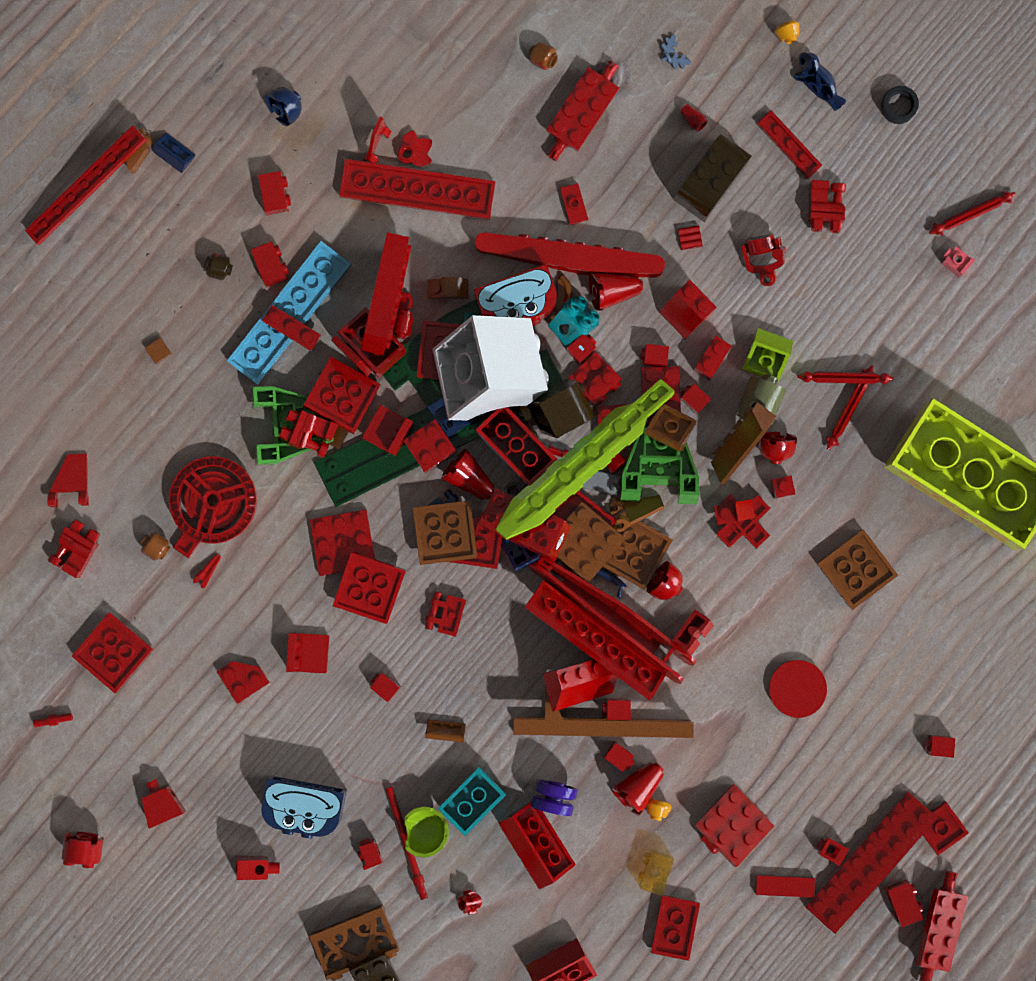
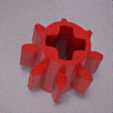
(469, 902)

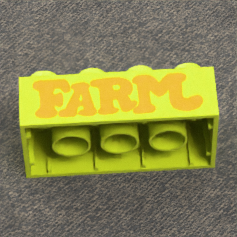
(969, 473)

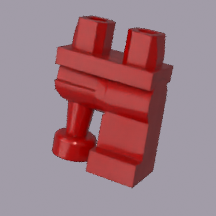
(823, 211)
(304, 427)
(80, 546)

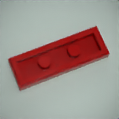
(785, 886)

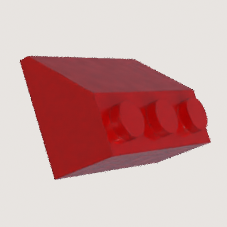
(563, 964)

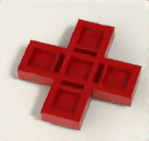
(748, 528)

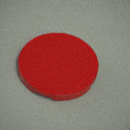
(798, 688)

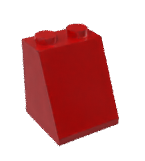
(687, 309)

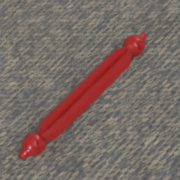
(972, 213)
(845, 377)
(847, 412)

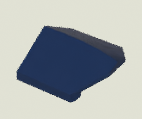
(518, 555)

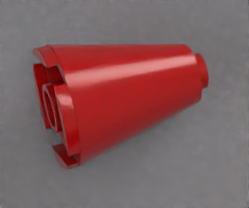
(613, 289)
(468, 476)
(639, 787)

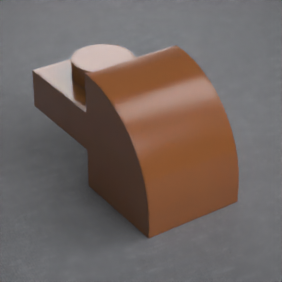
(447, 288)

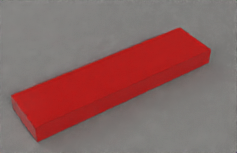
(789, 144)

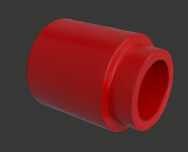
(403, 324)

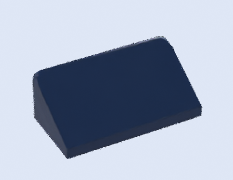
(173, 152)

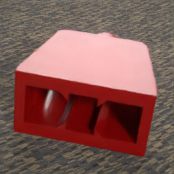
(160, 804)
(246, 868)

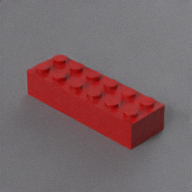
(386, 294)

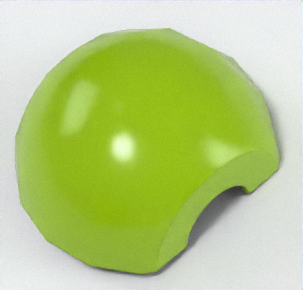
(425, 832)

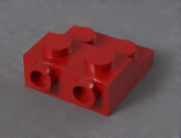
(596, 379)

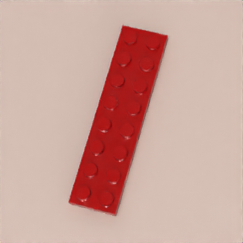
(417, 189)
(596, 640)
(871, 862)

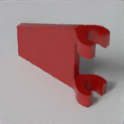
(379, 130)
(71, 478)

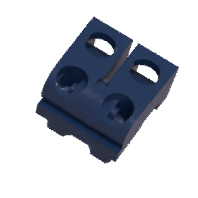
(448, 426)

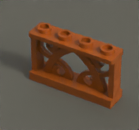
(328, 935)

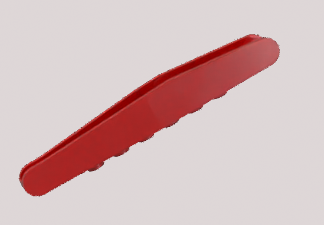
(570, 257)
(613, 615)

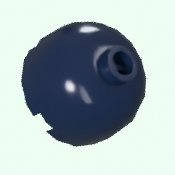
(285, 104)

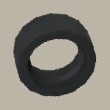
(910, 94)

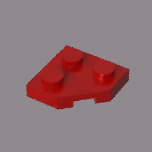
(242, 679)

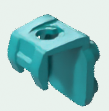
(577, 316)

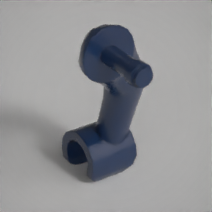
(613, 579)

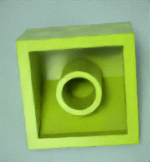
(768, 354)

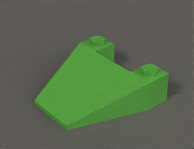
(280, 403)
(659, 464)

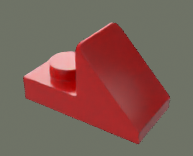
(734, 512)

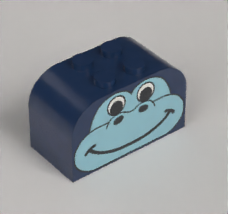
(302, 807)

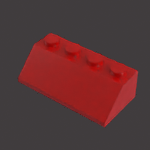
(578, 684)
(537, 845)

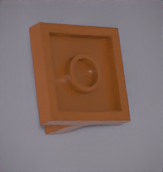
(671, 427)

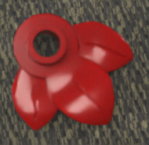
(417, 148)

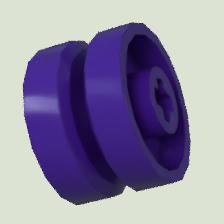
(553, 798)

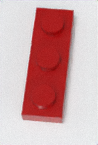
(291, 328)

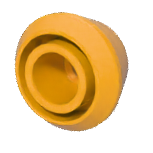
(788, 31)
(658, 809)

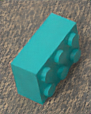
(471, 801)

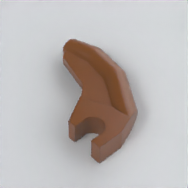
(564, 293)

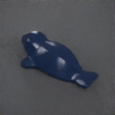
(818, 80)

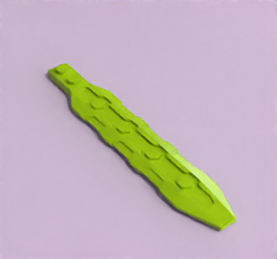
(586, 458)

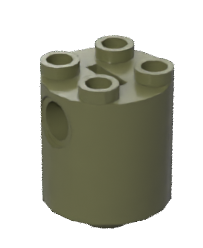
(763, 391)

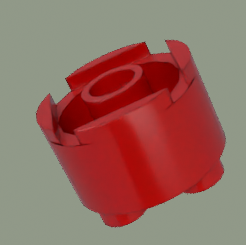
(82, 849)

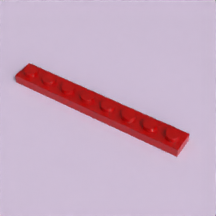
(86, 185)

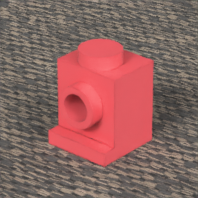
(955, 267)

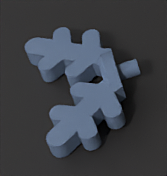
(669, 50)

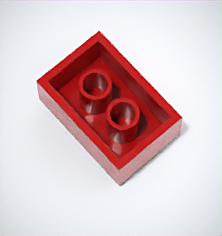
(353, 335)

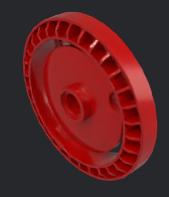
(198, 496)

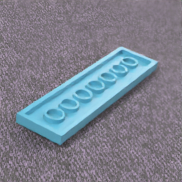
(299, 300)

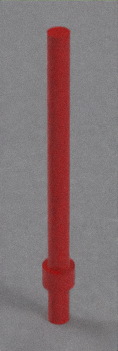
(418, 879)

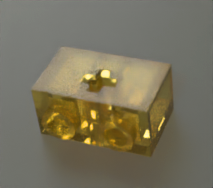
(656, 883)

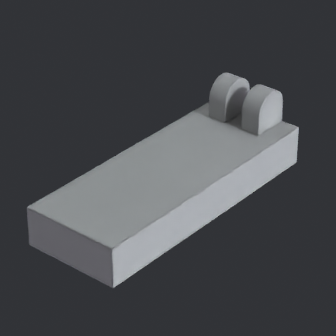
(603, 483)

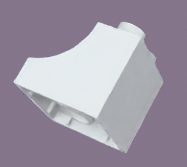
(489, 366)

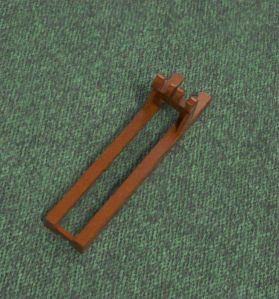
(556, 725)

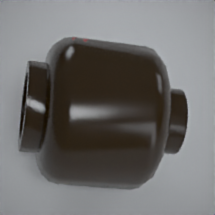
(217, 266)

